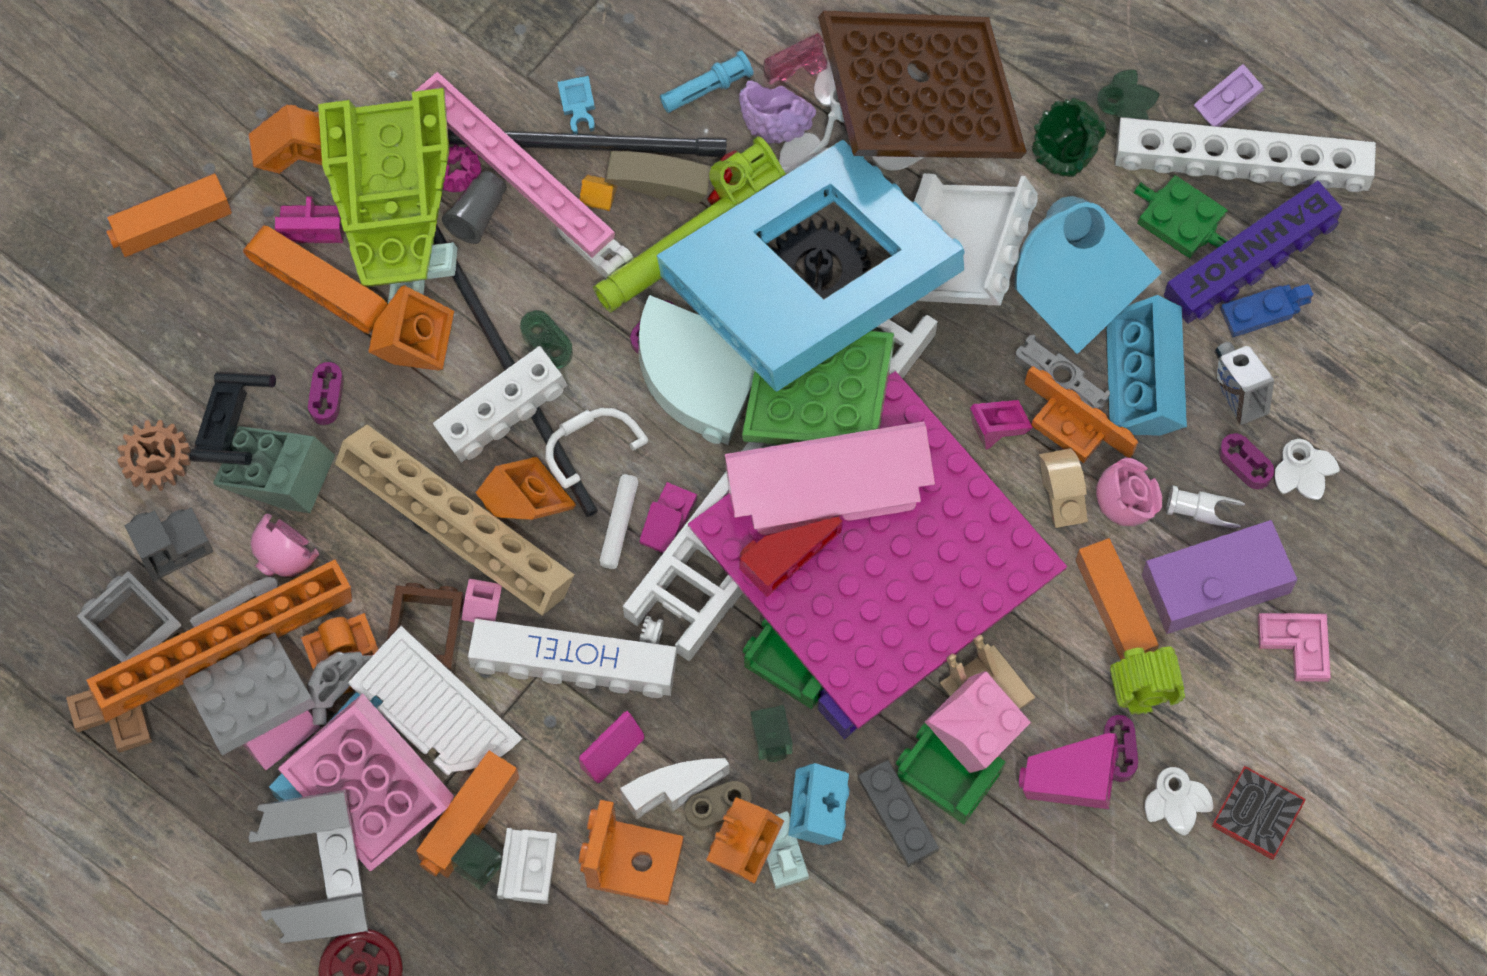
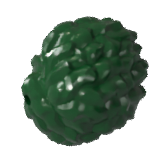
(1067, 137)

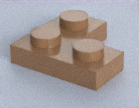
(128, 729)

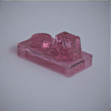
(803, 54)

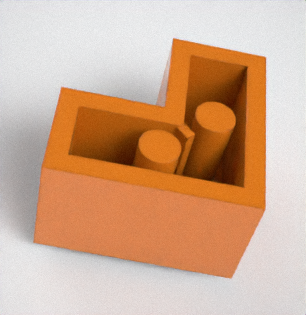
(286, 138)

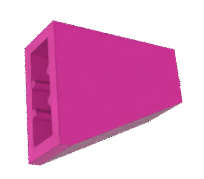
(1073, 773)

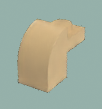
(1066, 487)

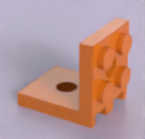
(613, 848)

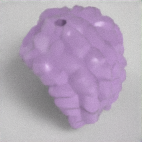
(775, 113)

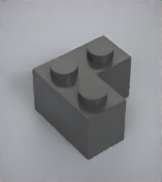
(168, 543)

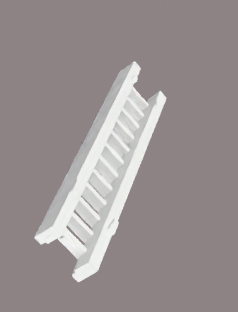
(685, 543)

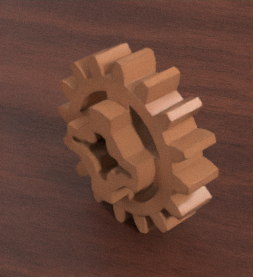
(155, 468)

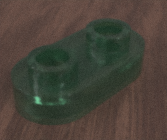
(549, 339)

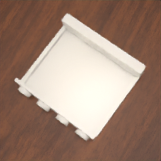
(990, 229)

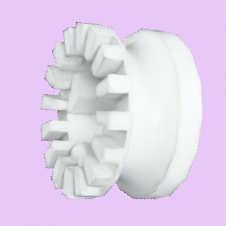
(652, 632)

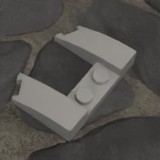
(345, 905)

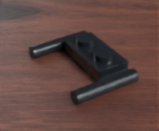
(222, 418)

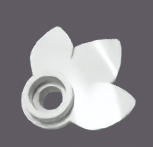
(1305, 474)
(1177, 806)

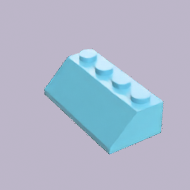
(1147, 368)

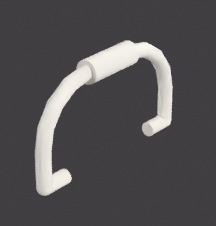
(578, 422)

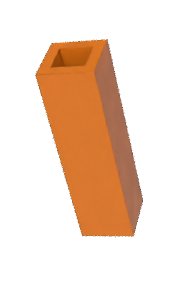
(168, 215)
(1115, 598)
(467, 813)

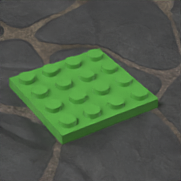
(827, 401)

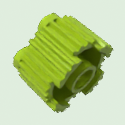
(1147, 679)

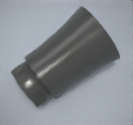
(475, 207)

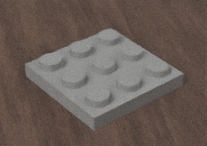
(248, 693)

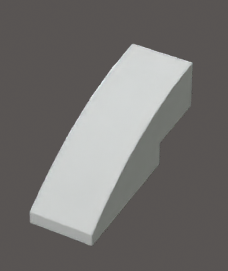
(672, 784)

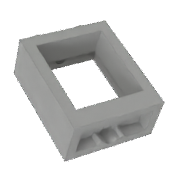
(116, 593)

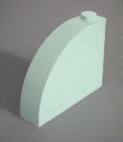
(692, 370)

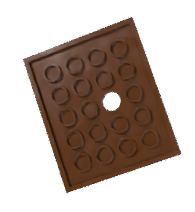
(954, 114)

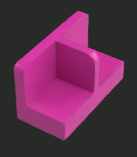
(310, 223)

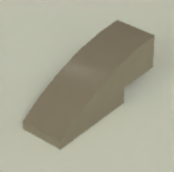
(658, 175)

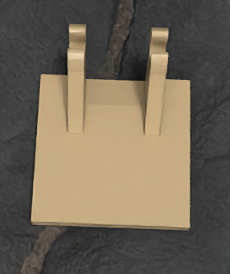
(992, 662)

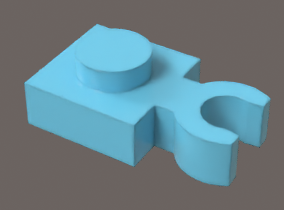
(576, 100)

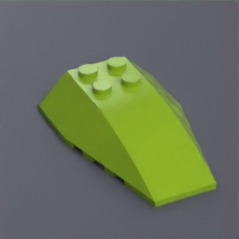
(387, 181)

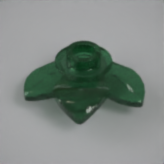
(1131, 98)

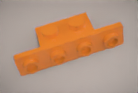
(1073, 422)

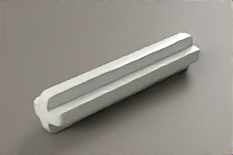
(618, 521)

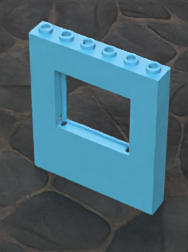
(771, 310)

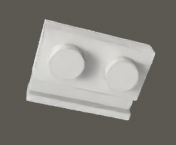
(527, 866)

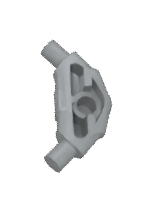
(331, 681)

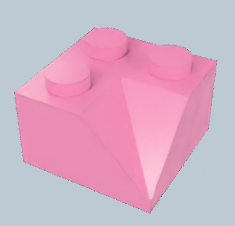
(977, 722)

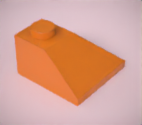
(412, 331)
(523, 491)

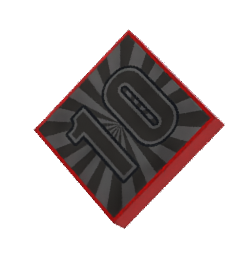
(1258, 813)

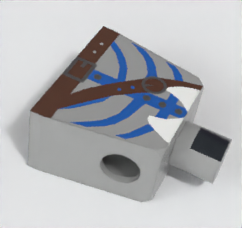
(1244, 382)

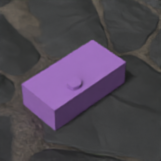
(1219, 577)

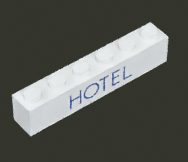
(572, 658)

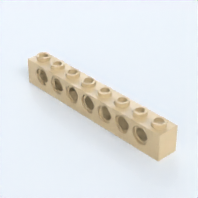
(454, 519)

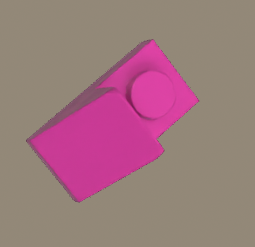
(999, 420)
(667, 517)

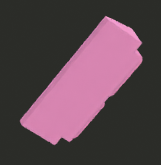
(831, 476)

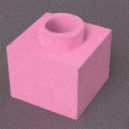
(481, 601)

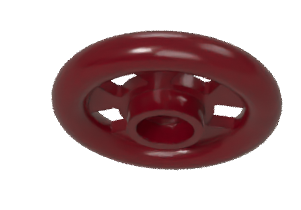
(387, 955)

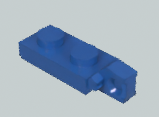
(1265, 308)

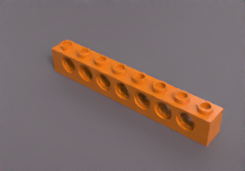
(210, 642)

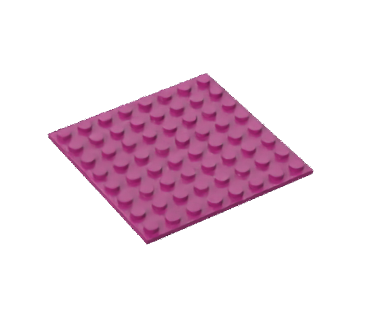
(899, 586)

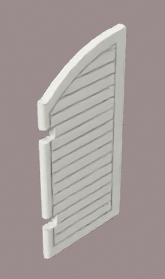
(432, 705)

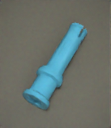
(718, 77)

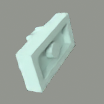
(785, 857)

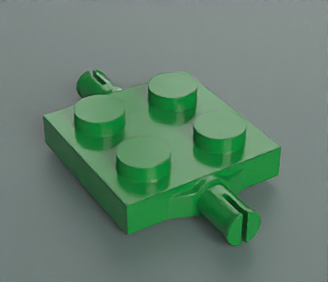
(1181, 216)

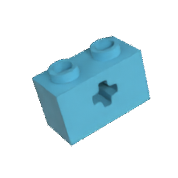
(819, 804)

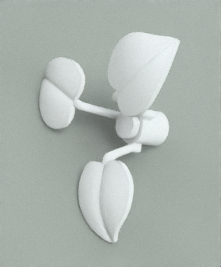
(808, 146)

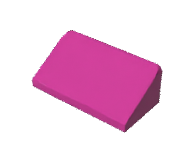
(611, 748)

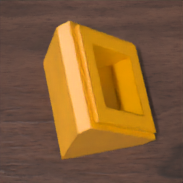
(597, 193)

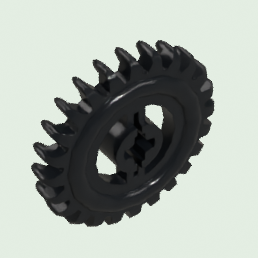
(826, 243)

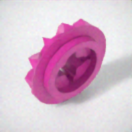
(461, 179)

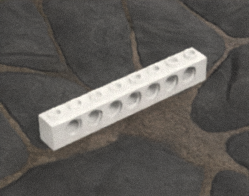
(1259, 146)

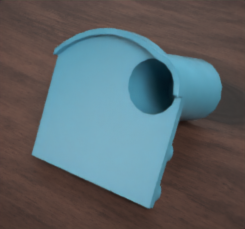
(1080, 270)

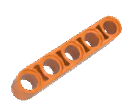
(315, 278)

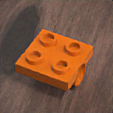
(340, 636)

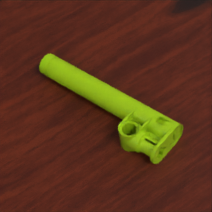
(751, 173)

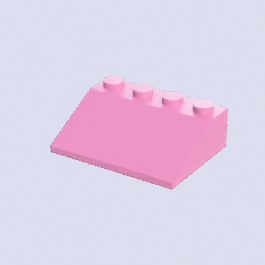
(384, 779)

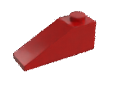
(785, 552)

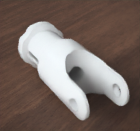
(1198, 506)

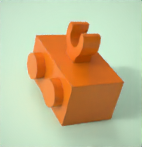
(744, 840)

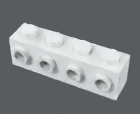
(501, 404)

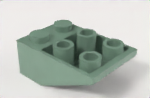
(283, 470)

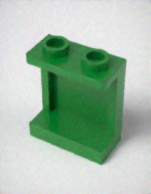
(777, 664)
(942, 778)

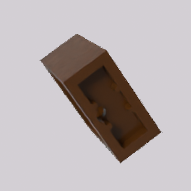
(442, 596)

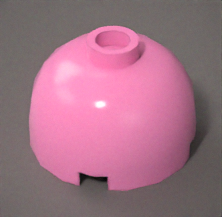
(1128, 494)
(280, 549)

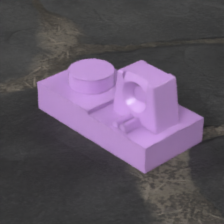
(1229, 97)

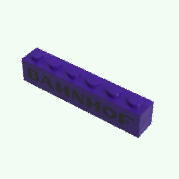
(1254, 252)

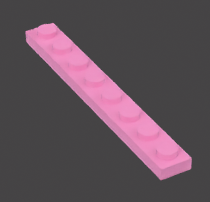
(522, 170)

